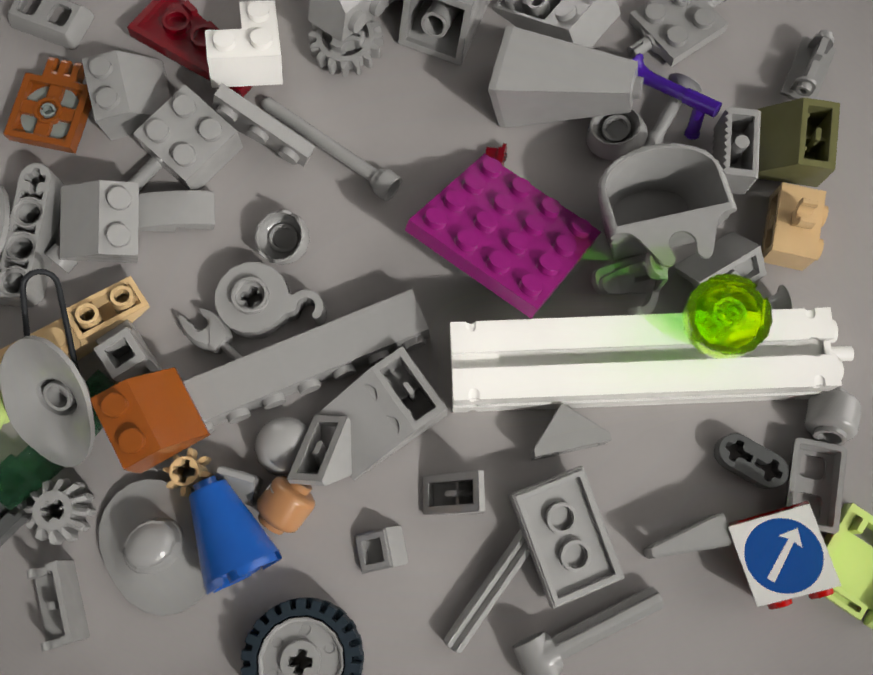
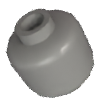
(833, 416)

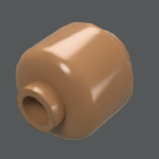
(285, 506)

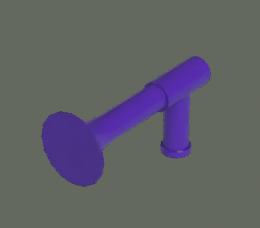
(699, 102)

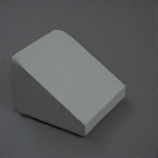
(244, 484)
(381, 549)

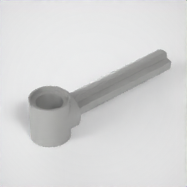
(544, 654)

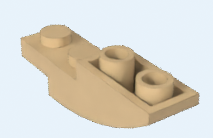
(95, 317)

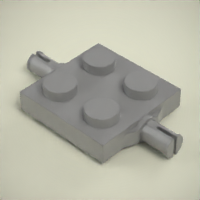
(675, 27)

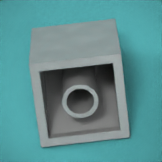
(441, 26)

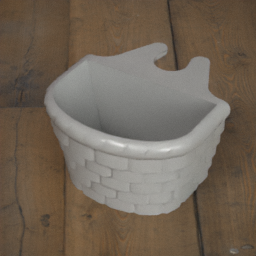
(663, 201)

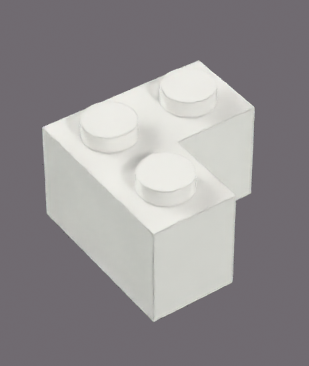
(247, 54)

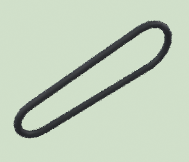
(24, 308)

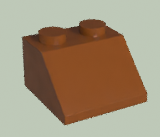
(149, 419)

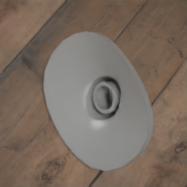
(47, 401)
(152, 547)

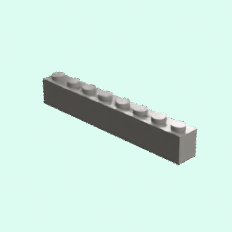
(308, 359)

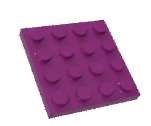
(504, 233)

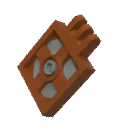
(51, 107)

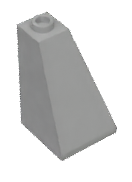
(558, 80)

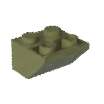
(799, 141)

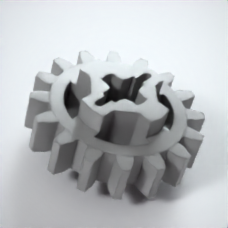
(350, 53)

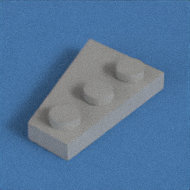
(261, 126)

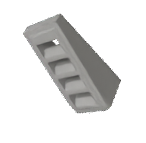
(701, 535)

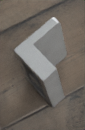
(730, 256)

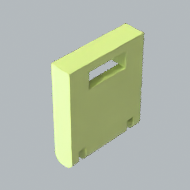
(853, 564)

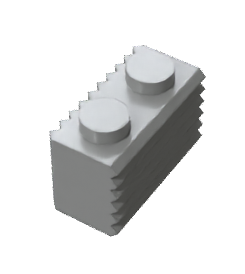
(738, 147)

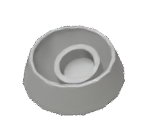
(616, 134)

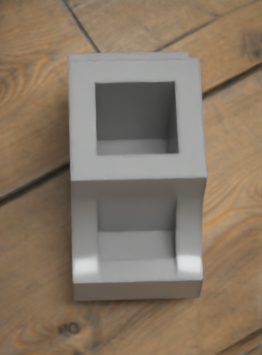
(125, 353)

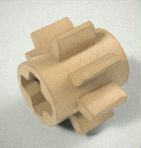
(186, 462)

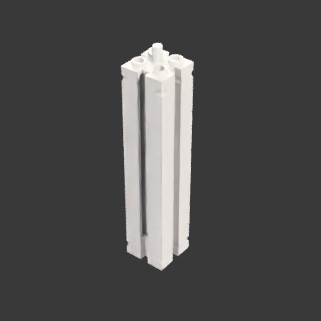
(635, 362)

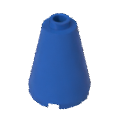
(227, 536)

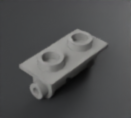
(809, 66)

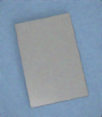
(566, 536)

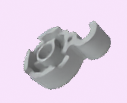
(273, 311)

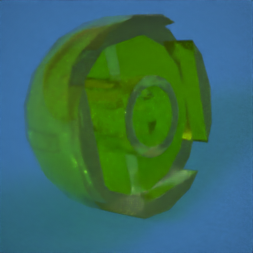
(726, 317)

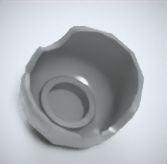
(282, 237)
(279, 444)

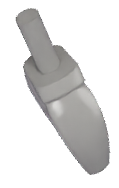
(214, 337)

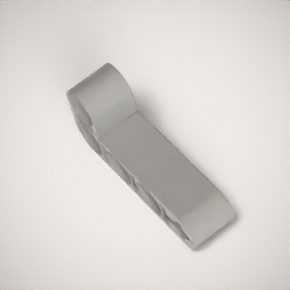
(35, 194)

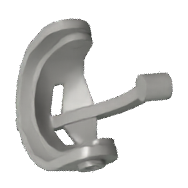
(620, 279)

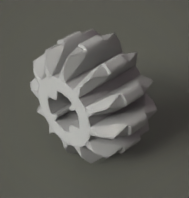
(45, 512)

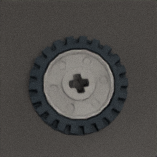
(299, 626)

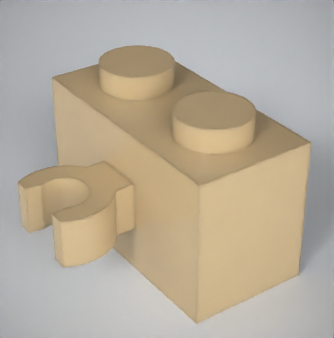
(794, 226)

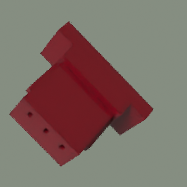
(498, 153)

